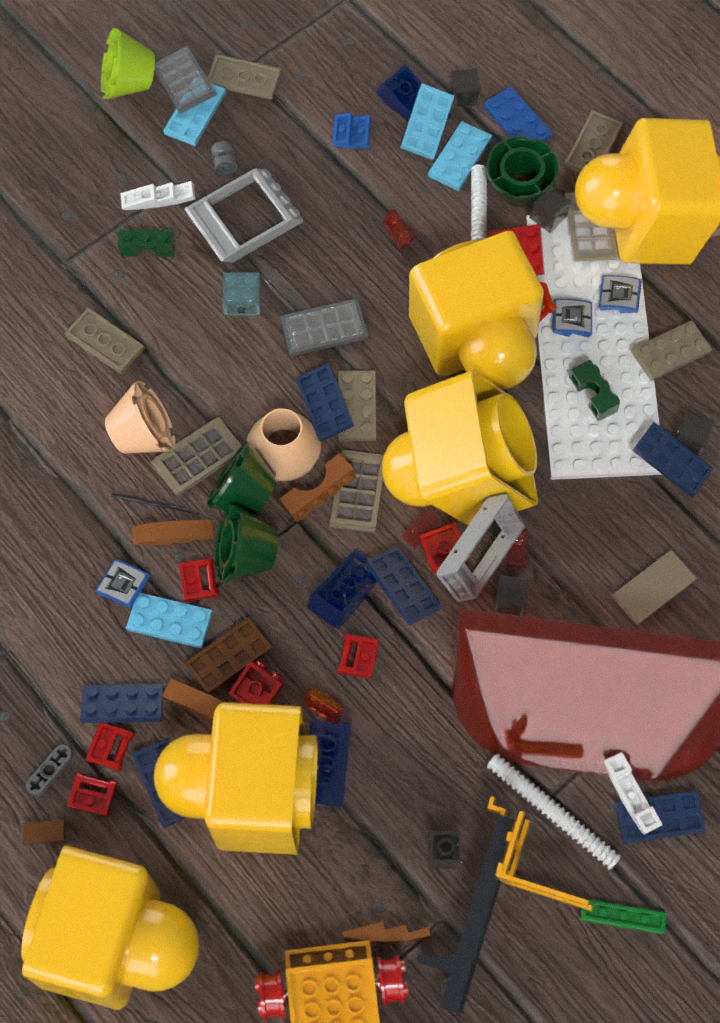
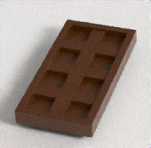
(228, 656)

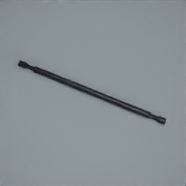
(155, 503)

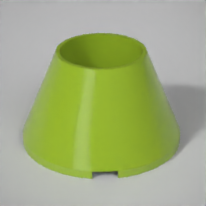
(126, 66)

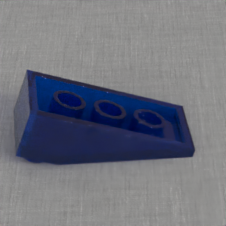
(401, 92)
(343, 590)
(332, 760)

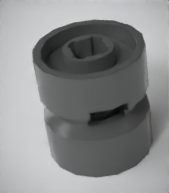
(224, 157)

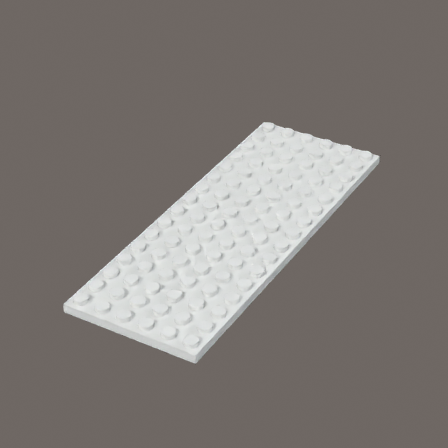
(575, 438)

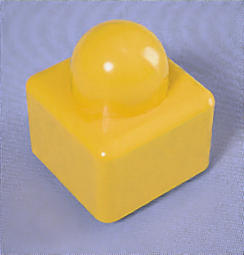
(656, 191)
(478, 309)
(462, 448)
(246, 778)
(104, 931)

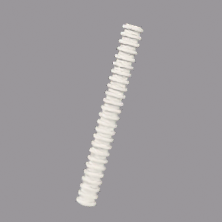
(478, 202)
(553, 811)

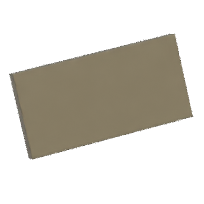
(244, 76)
(594, 140)
(104, 340)
(654, 587)

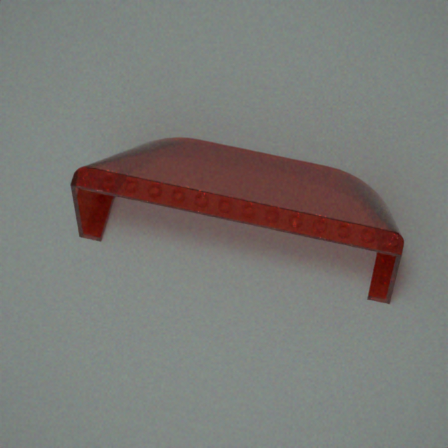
(585, 694)

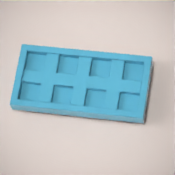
(427, 121)
(192, 123)
(460, 156)
(169, 620)

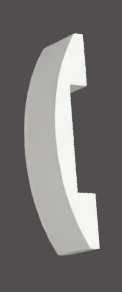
(631, 794)

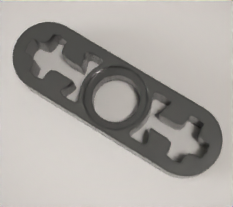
(50, 779)

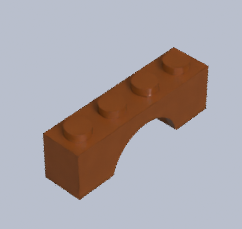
(301, 503)

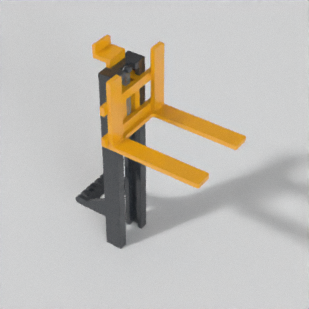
(494, 872)

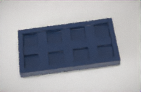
(324, 402)
(672, 459)
(403, 585)
(122, 703)
(145, 762)
(677, 812)

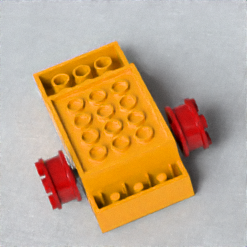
(331, 985)

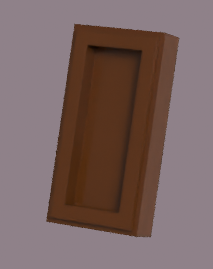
(43, 832)

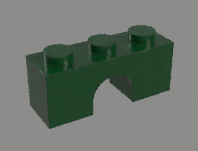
(159, 241)
(588, 377)

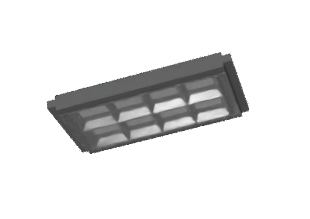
(184, 80)
(324, 327)

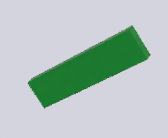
(625, 917)

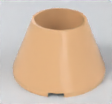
(140, 422)
(288, 460)

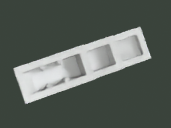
(160, 196)

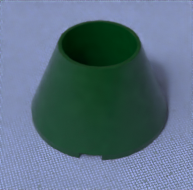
(526, 158)
(244, 482)
(244, 545)

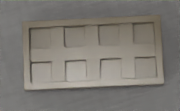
(671, 350)
(360, 397)

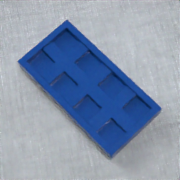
(516, 116)

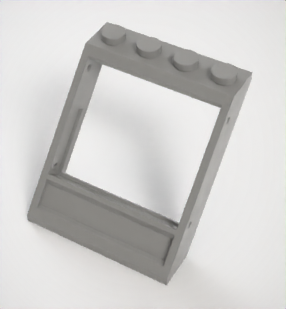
(217, 233)
(455, 573)

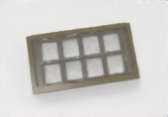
(587, 239)
(197, 456)
(358, 503)

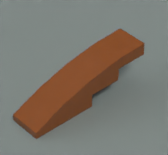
(172, 532)
(191, 699)
(378, 935)

